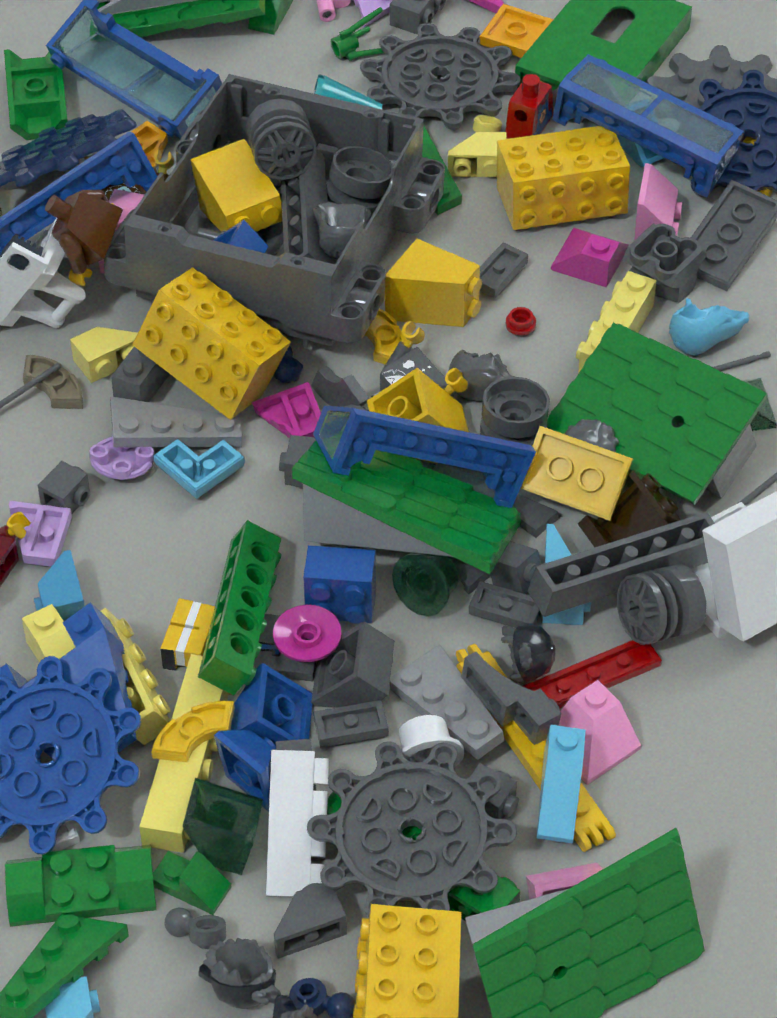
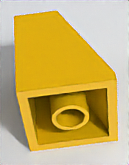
(235, 189)
(432, 287)
(419, 400)

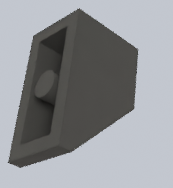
(310, 920)

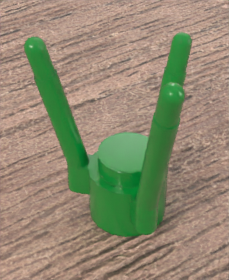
(346, 42)

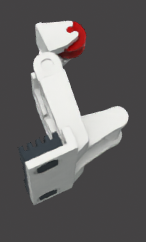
(31, 269)

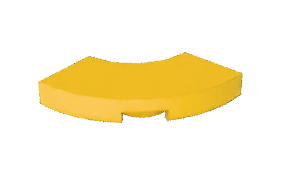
(384, 335)
(190, 730)

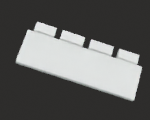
(290, 809)

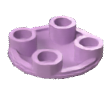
(120, 461)

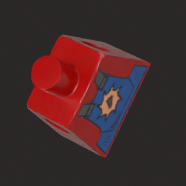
(529, 108)

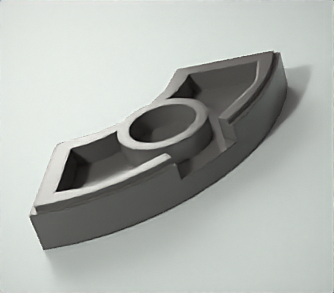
(338, 390)

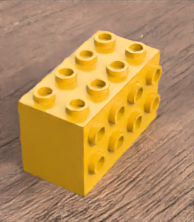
(562, 177)
(211, 343)
(408, 963)

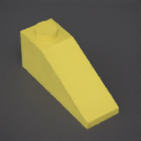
(46, 633)

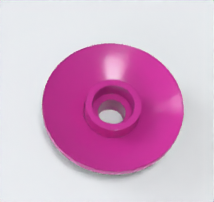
(307, 623)

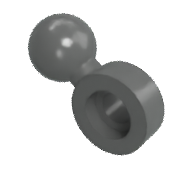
(202, 930)

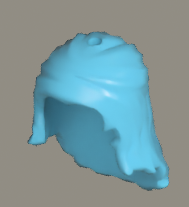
(699, 330)

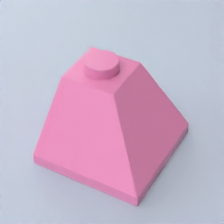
(607, 727)

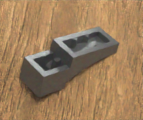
(510, 701)

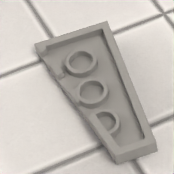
(159, 425)
(436, 688)

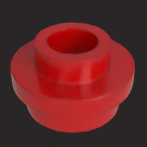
(520, 321)

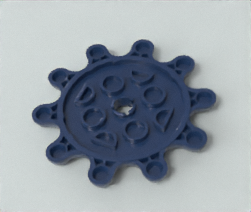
(755, 112)
(62, 147)

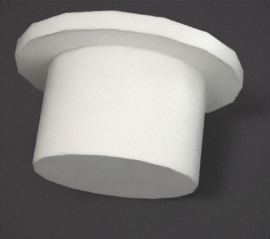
(422, 734)

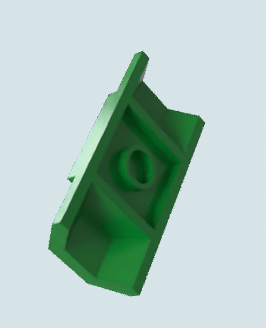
(34, 95)
(80, 884)

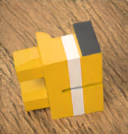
(186, 633)

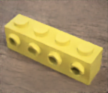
(628, 306)
(140, 684)

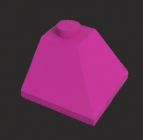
(589, 257)

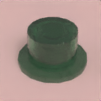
(424, 582)

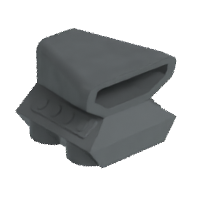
(667, 260)

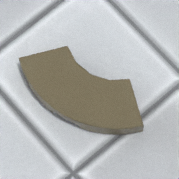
(60, 386)

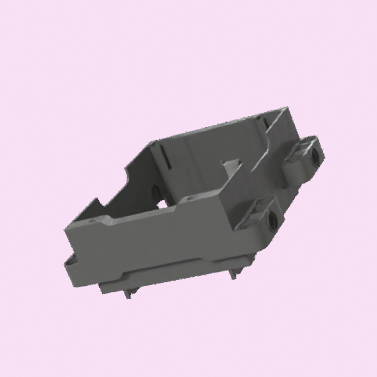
(283, 289)

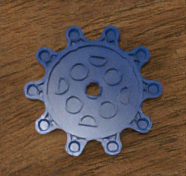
(85, 747)

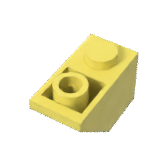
(475, 155)
(101, 351)

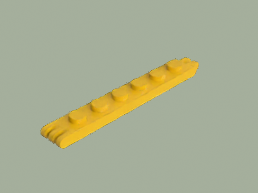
(589, 816)

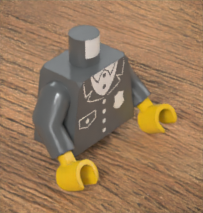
(406, 359)

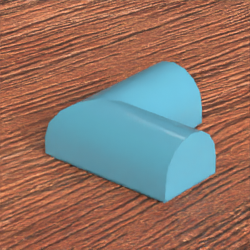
(201, 472)

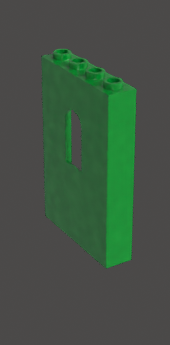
(638, 51)

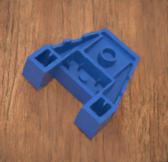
(95, 647)

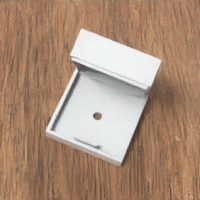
(741, 569)

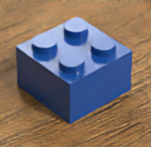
(341, 582)

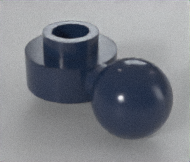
(289, 368)
(337, 1006)

